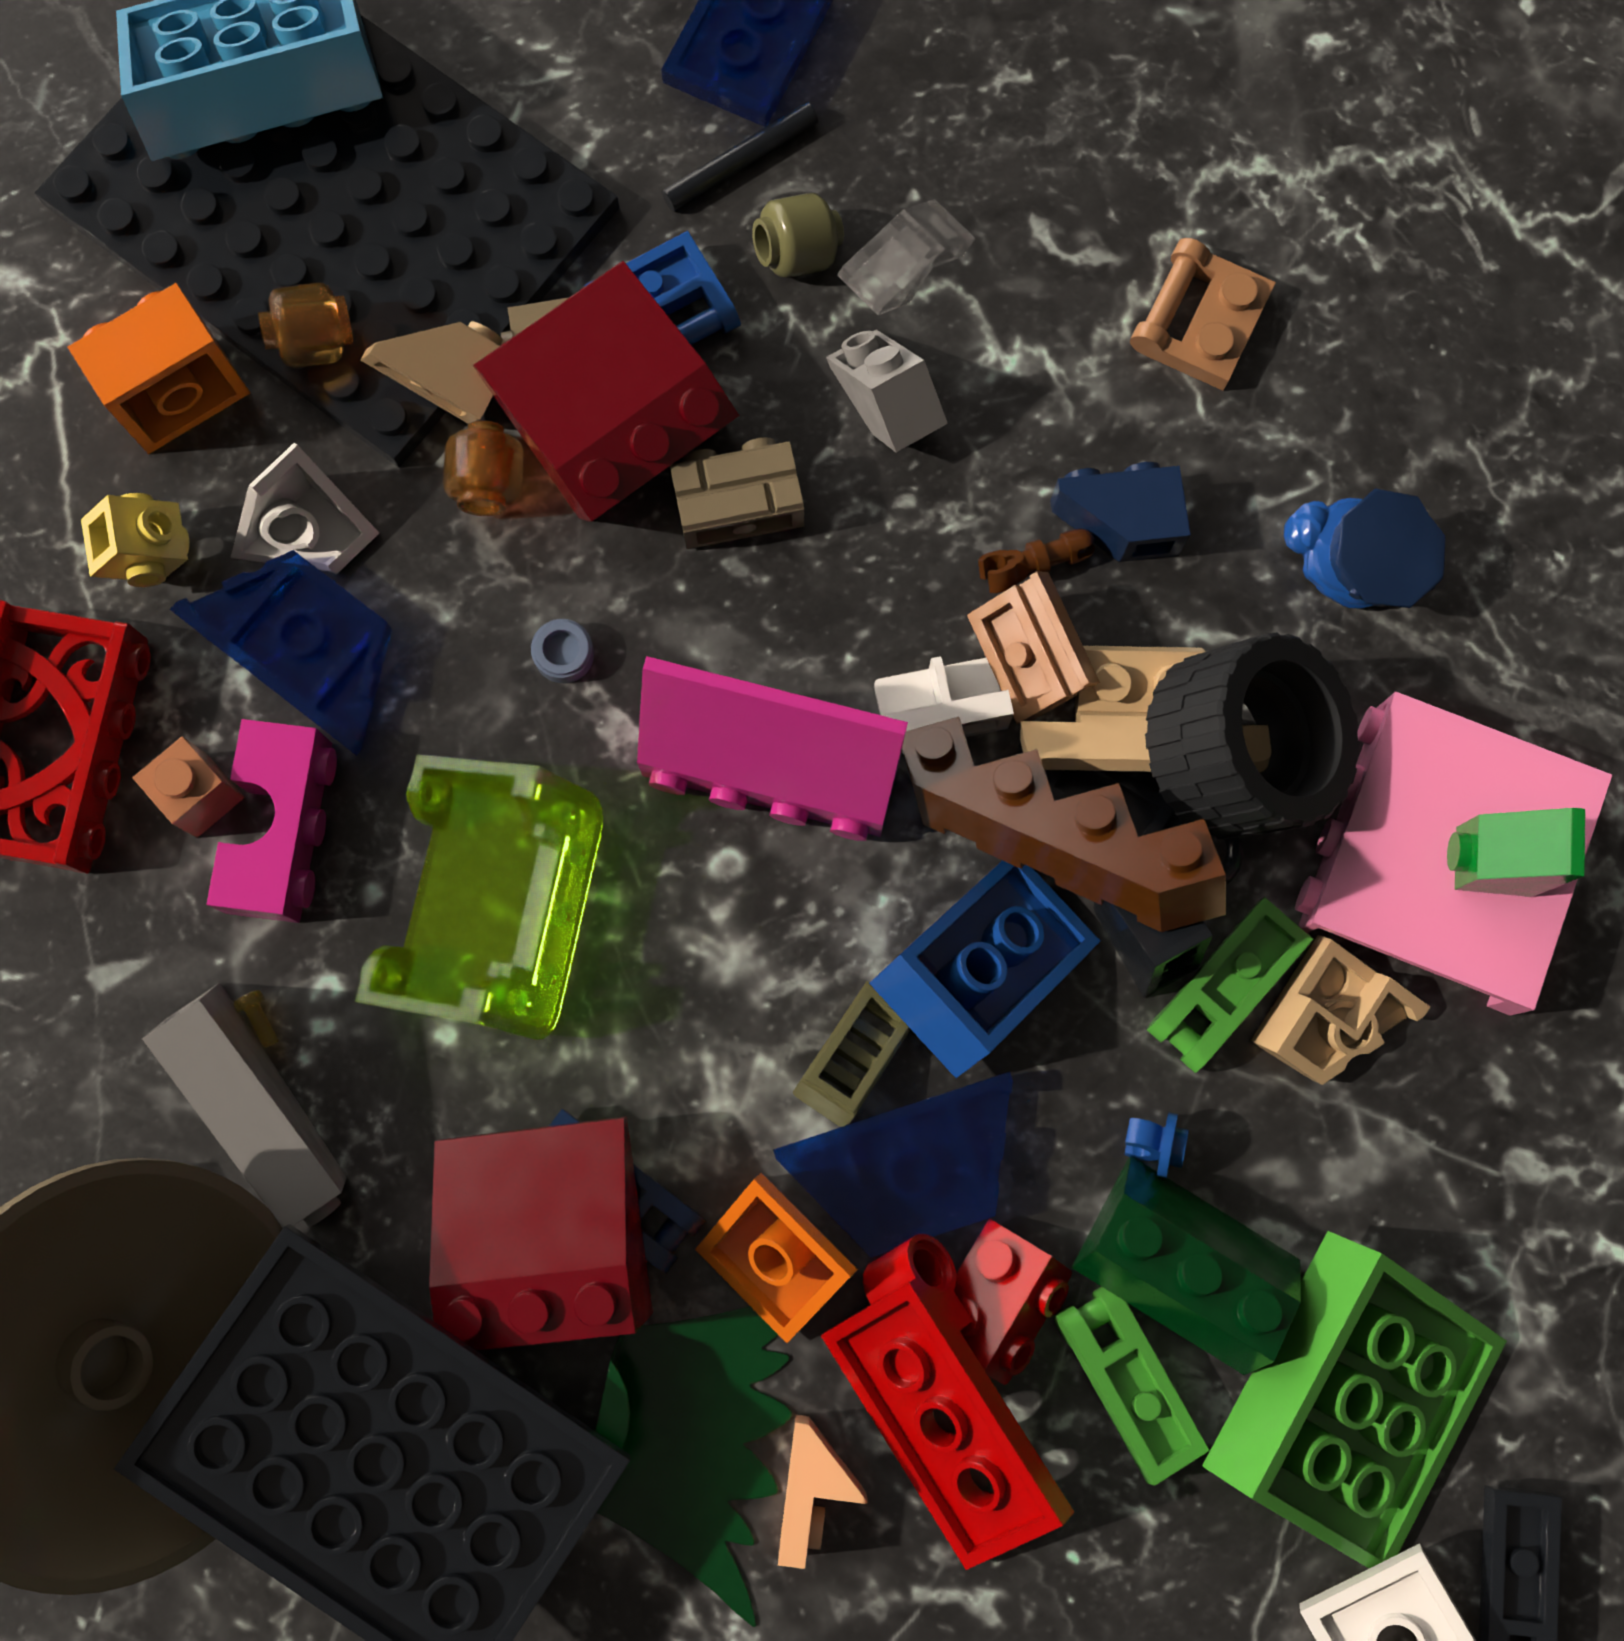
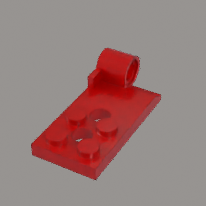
(911, 1358)

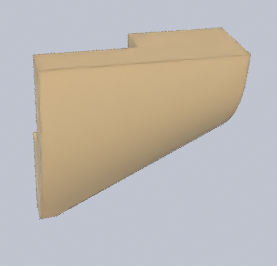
(1333, 1012)

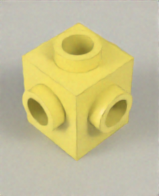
(135, 539)

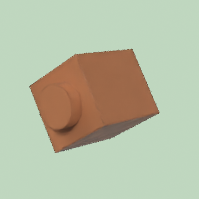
(188, 787)

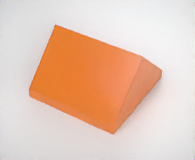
(775, 1258)

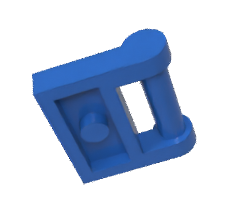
(680, 275)

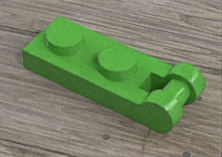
(1231, 982)
(1132, 1386)

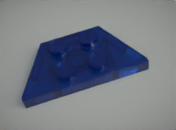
(299, 640)
(909, 1167)

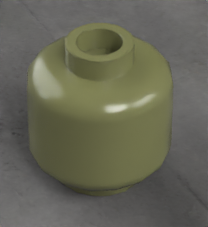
(797, 235)

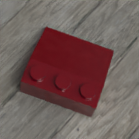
(606, 391)
(538, 1236)

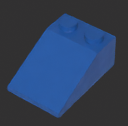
(985, 965)

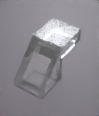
(903, 254)

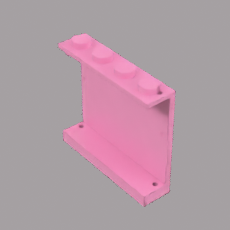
(1387, 850)

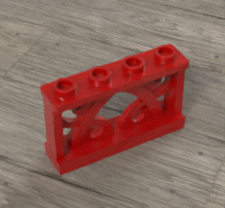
(97, 732)

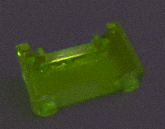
(493, 898)

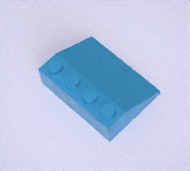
(239, 68)

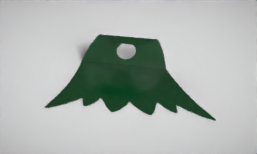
(683, 1412)

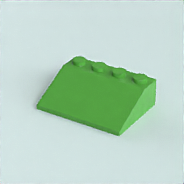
(1357, 1403)

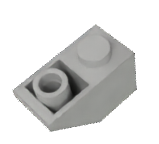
(888, 388)

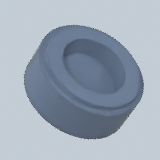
(562, 651)

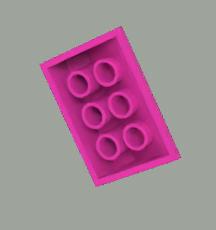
(767, 749)

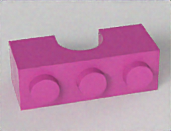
(273, 873)

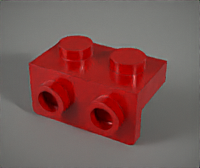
(1008, 1295)

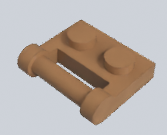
(1221, 320)

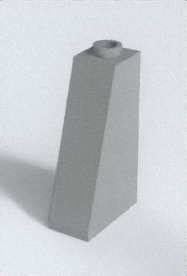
(248, 1107)

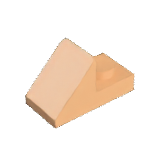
(817, 1473)

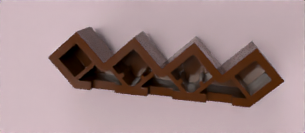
(1077, 840)

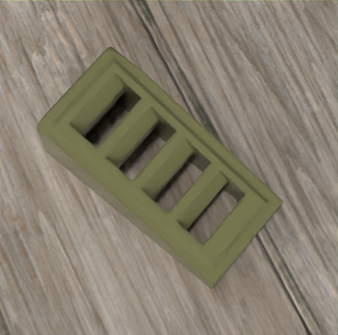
(826, 1098)

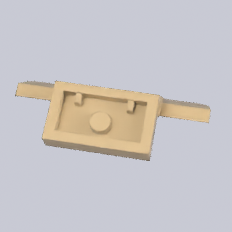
(1113, 715)

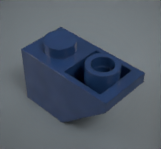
(1129, 512)

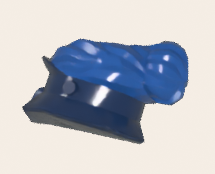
(1369, 549)

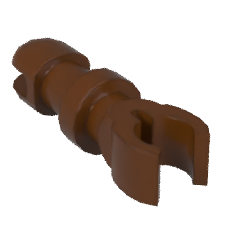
(1010, 567)

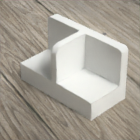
(945, 693)

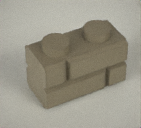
(737, 492)

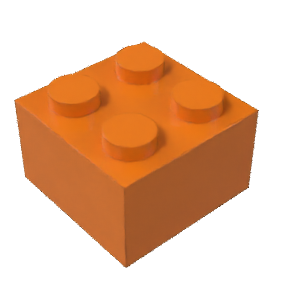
(158, 368)

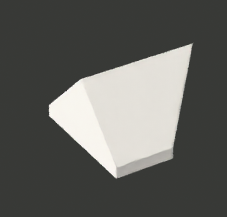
(300, 511)

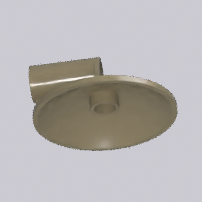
(100, 1311)

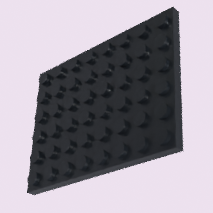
(406, 208)

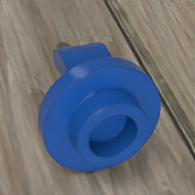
(1153, 1142)

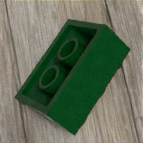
(1192, 1269)

